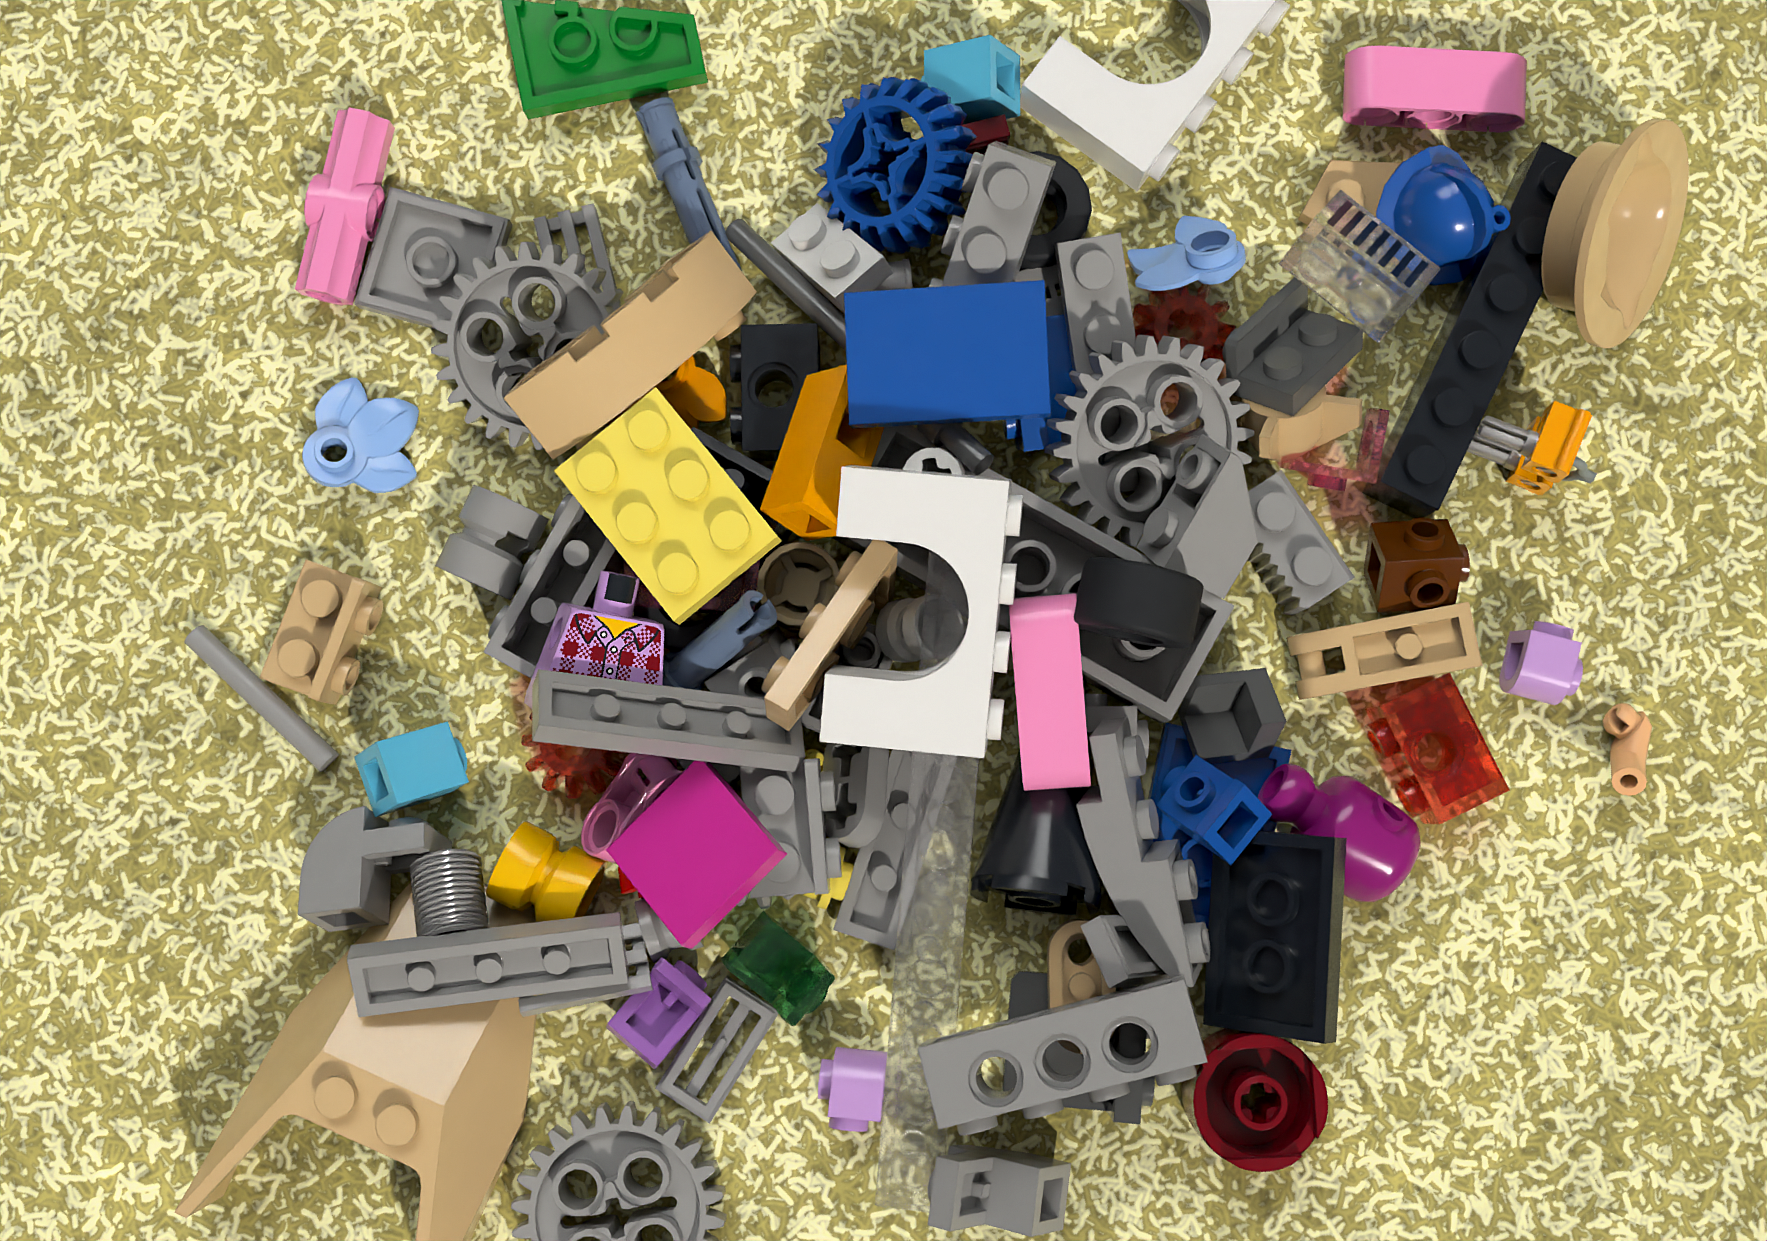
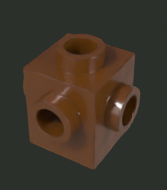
(1414, 565)

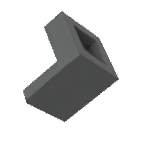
(1232, 716)

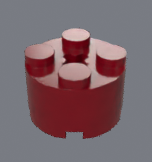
(1281, 1121)

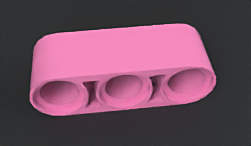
(1434, 87)
(1049, 692)

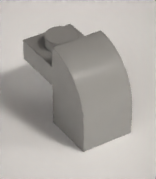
(351, 866)
(998, 1189)

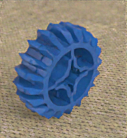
(914, 176)

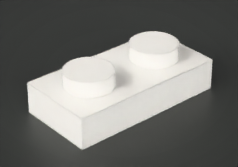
(830, 257)

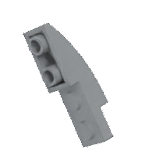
(1142, 877)

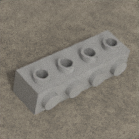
(1000, 217)
(557, 574)

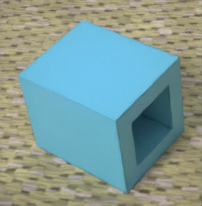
(978, 77)
(412, 768)

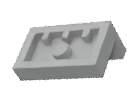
(793, 812)

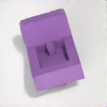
(659, 1018)

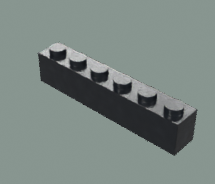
(1472, 346)

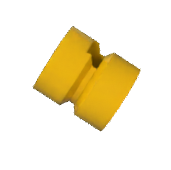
(542, 876)

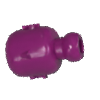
(1379, 835)

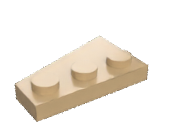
(864, 584)

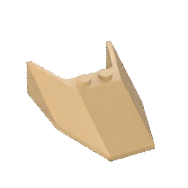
(415, 1085)

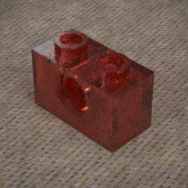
(1466, 769)

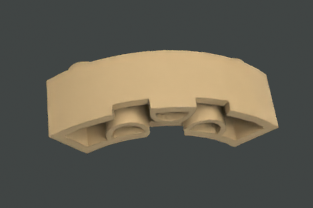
(644, 341)

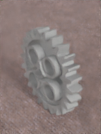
(489, 376)
(1135, 387)
(607, 1154)

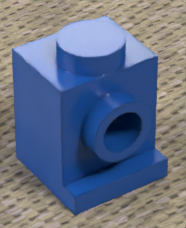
(1201, 801)

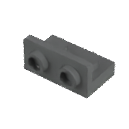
(1288, 351)

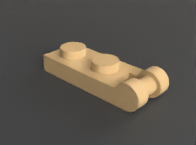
(1387, 650)

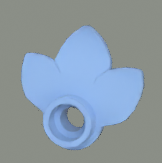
(1201, 252)
(368, 432)

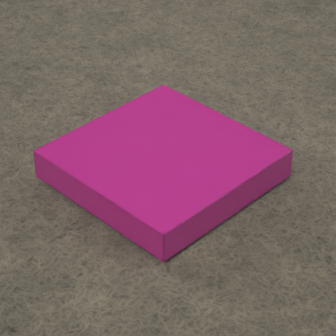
(696, 853)

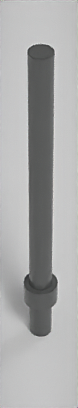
(832, 321)

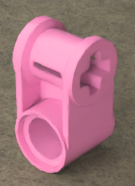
(626, 800)

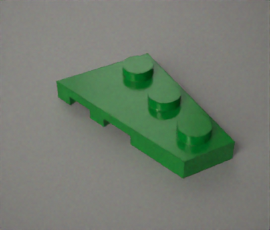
(594, 57)

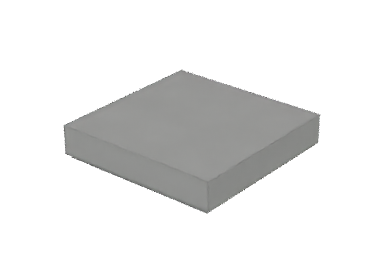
(420, 251)

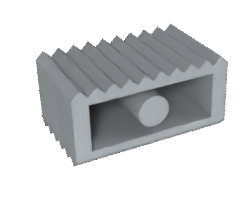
(1292, 547)

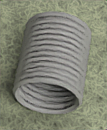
(448, 892)

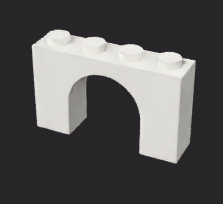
(1132, 124)
(951, 703)

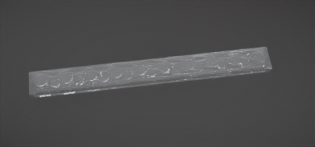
(928, 923)

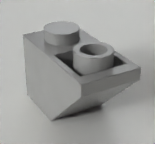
(1204, 519)

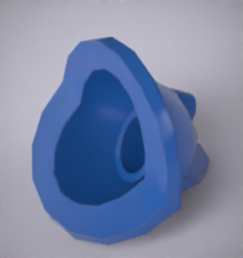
(1441, 211)

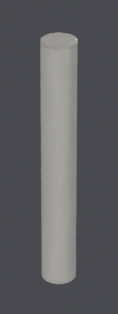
(261, 698)

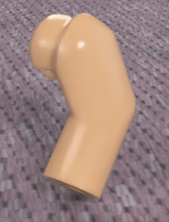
(1629, 748)

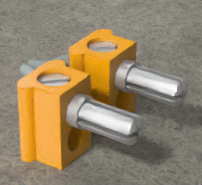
(1539, 453)

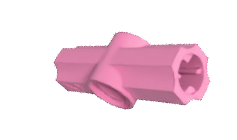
(344, 206)

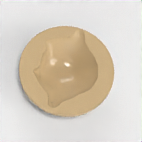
(1616, 230)

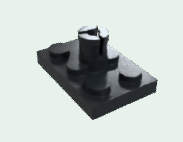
(1277, 937)

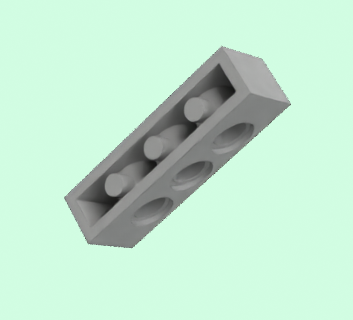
(955, 1060)

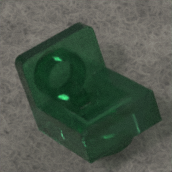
(779, 968)

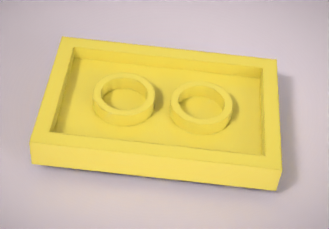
(667, 506)

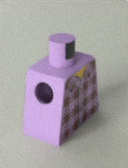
(604, 638)

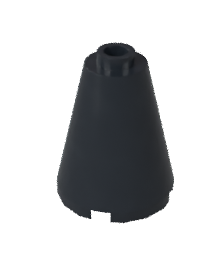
(1037, 852)

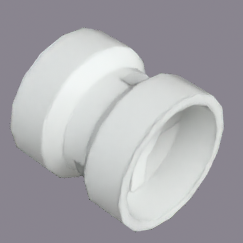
(900, 629)

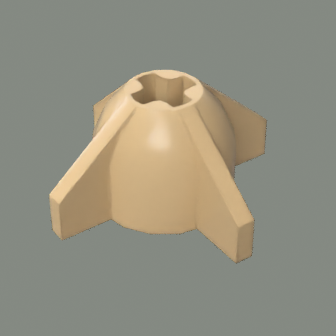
(1290, 437)

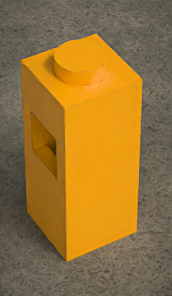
(815, 448)

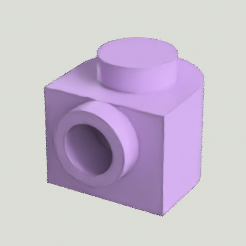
(1542, 663)
(854, 1087)

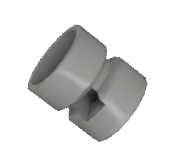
(492, 542)

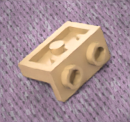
(323, 633)

